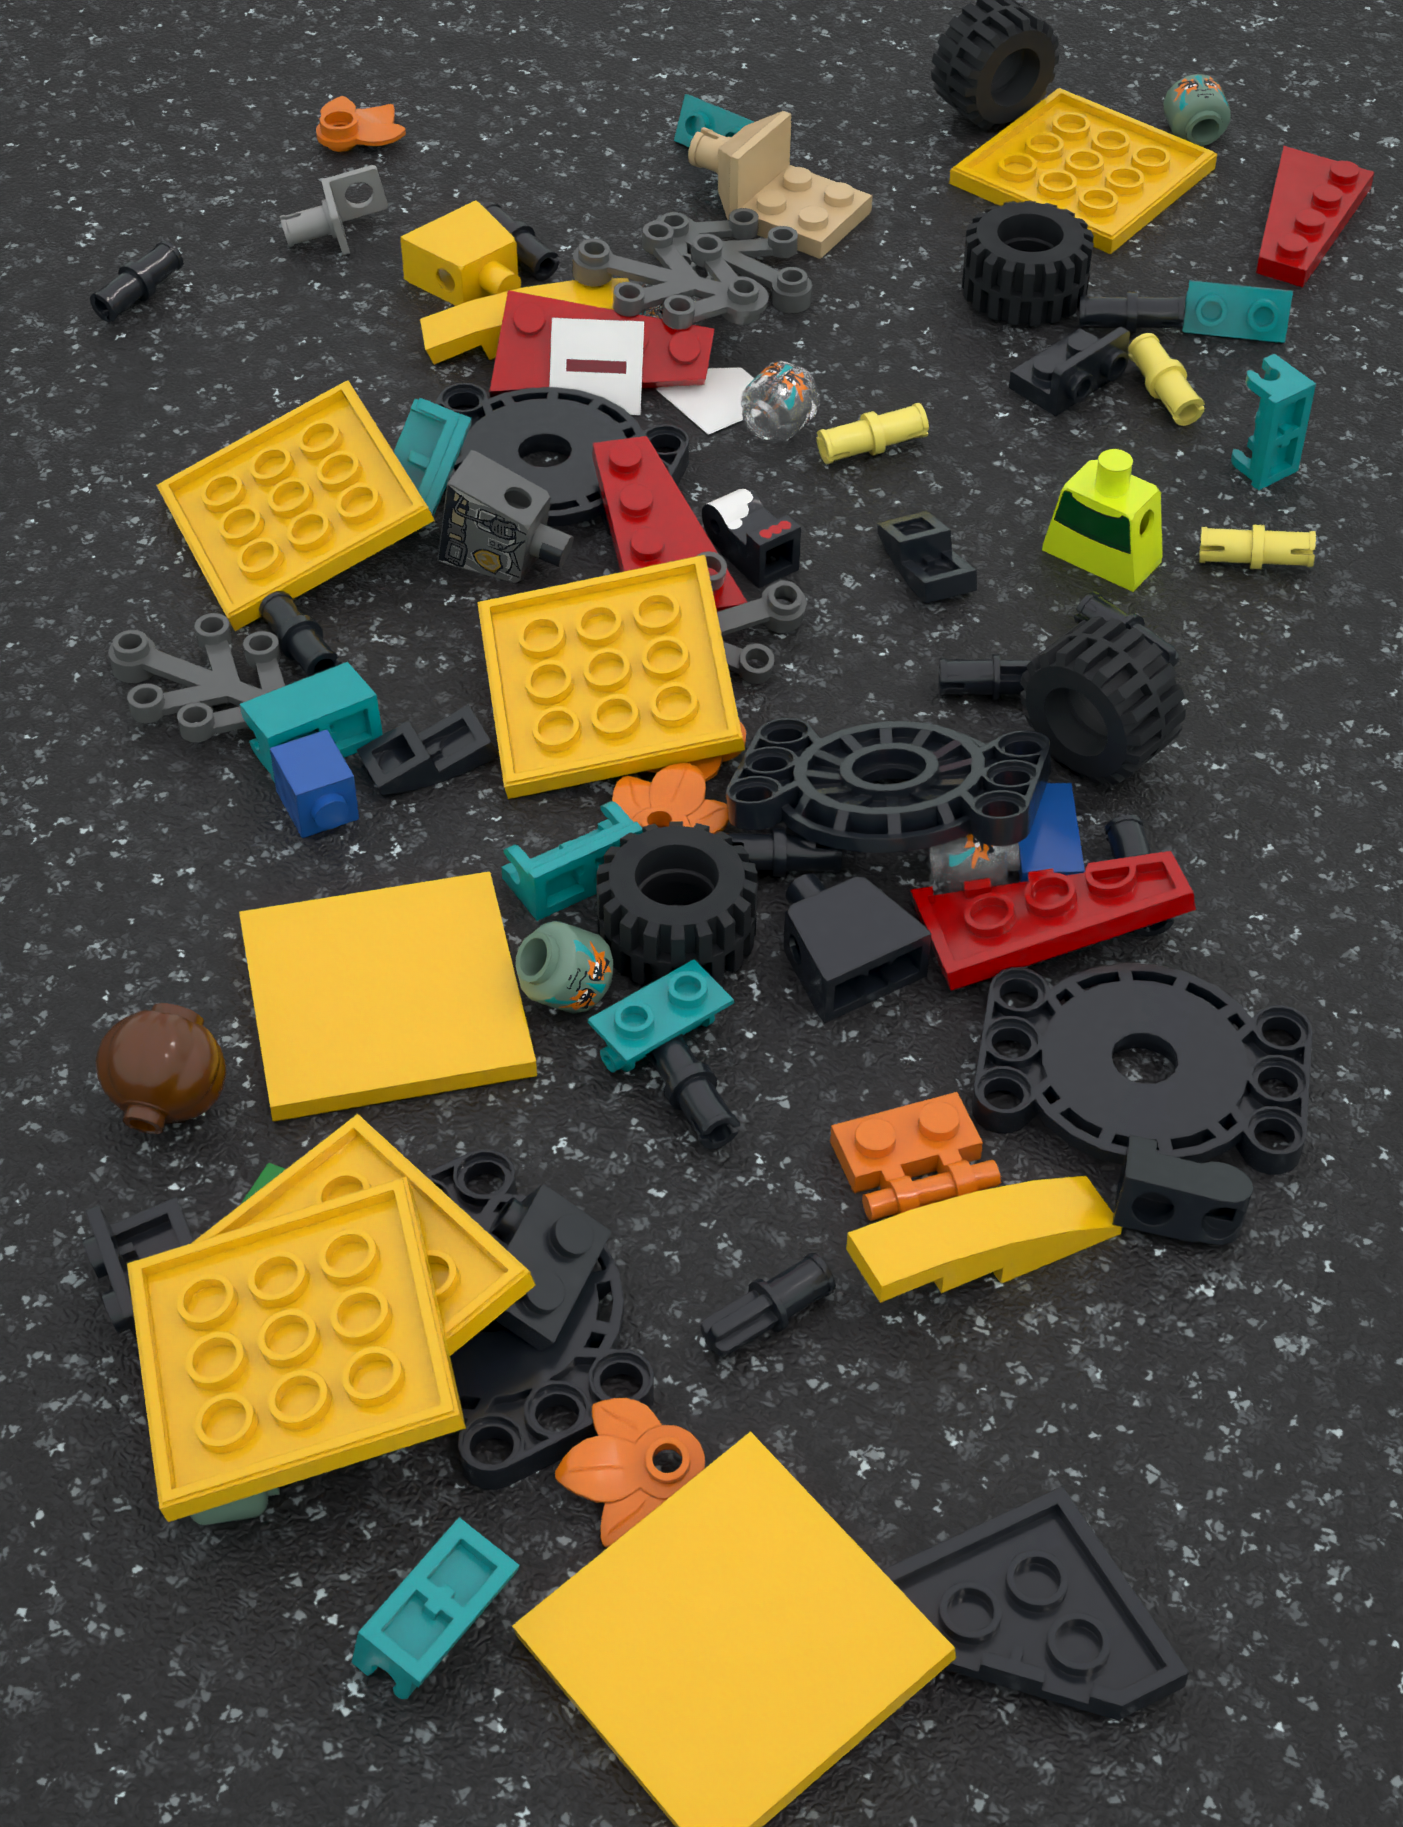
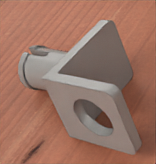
(335, 209)

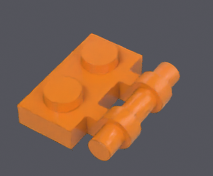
(908, 1143)

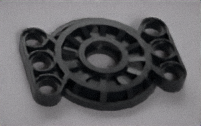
(559, 422)
(829, 794)
(1193, 1114)
(508, 1381)

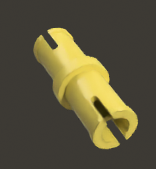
(1166, 379)
(872, 433)
(1257, 546)

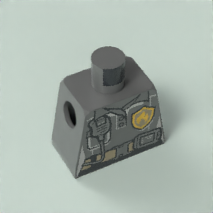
(498, 522)

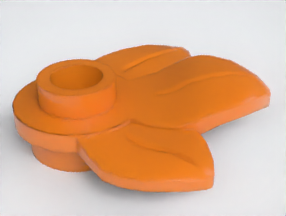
(345, 126)
(673, 795)
(620, 1468)

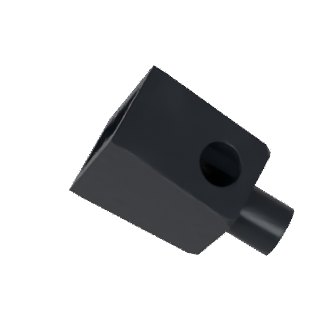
(851, 944)

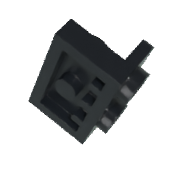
(1071, 369)

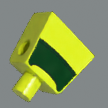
(1108, 522)

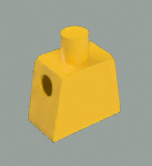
(461, 256)

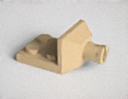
(758, 176)

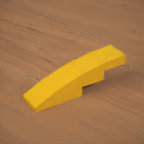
(481, 319)
(981, 1233)

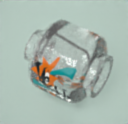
(779, 401)
(971, 860)

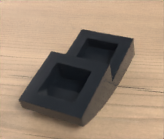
(925, 558)
(412, 761)

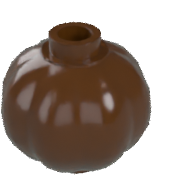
(161, 1067)

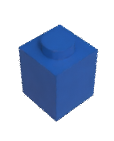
(314, 783)

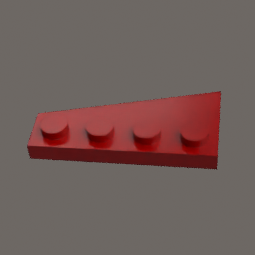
(1308, 212)
(524, 345)
(649, 513)
(1049, 915)

